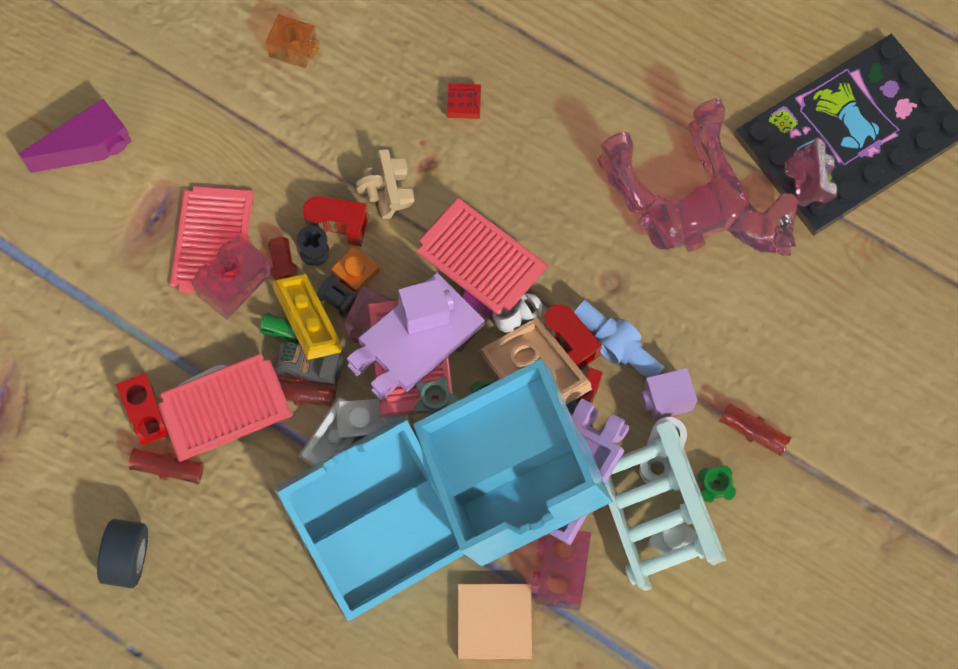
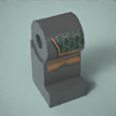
(293, 364)

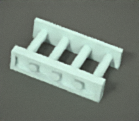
(692, 511)

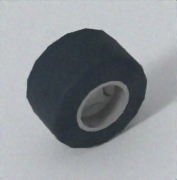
(122, 553)

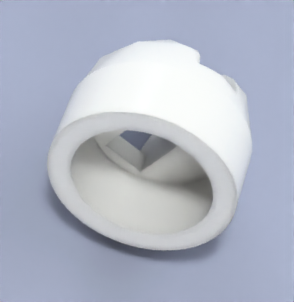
(524, 309)
(508, 319)

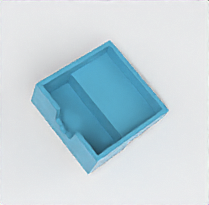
(510, 464)
(371, 518)

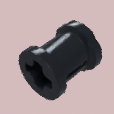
(317, 237)
(337, 295)

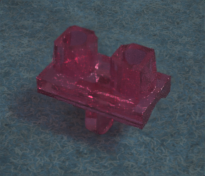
(810, 174)

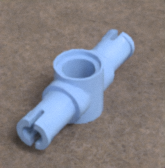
(618, 340)

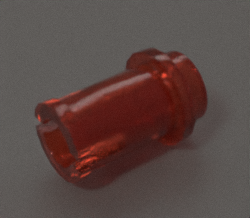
(281, 259)

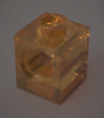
(288, 30)

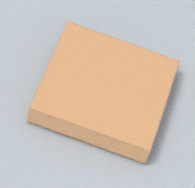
(494, 621)

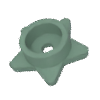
(435, 388)

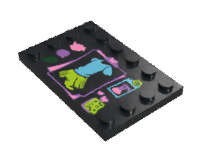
(876, 121)

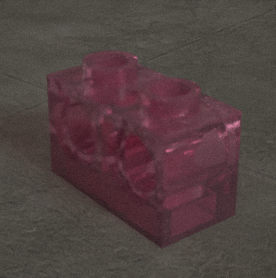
(570, 569)

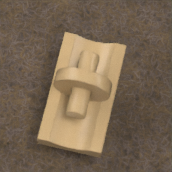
(381, 186)

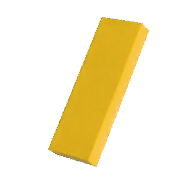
(307, 316)

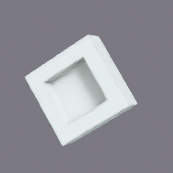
(672, 538)

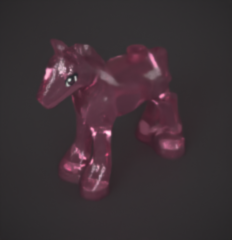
(711, 206)

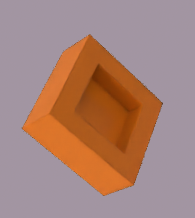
(355, 269)

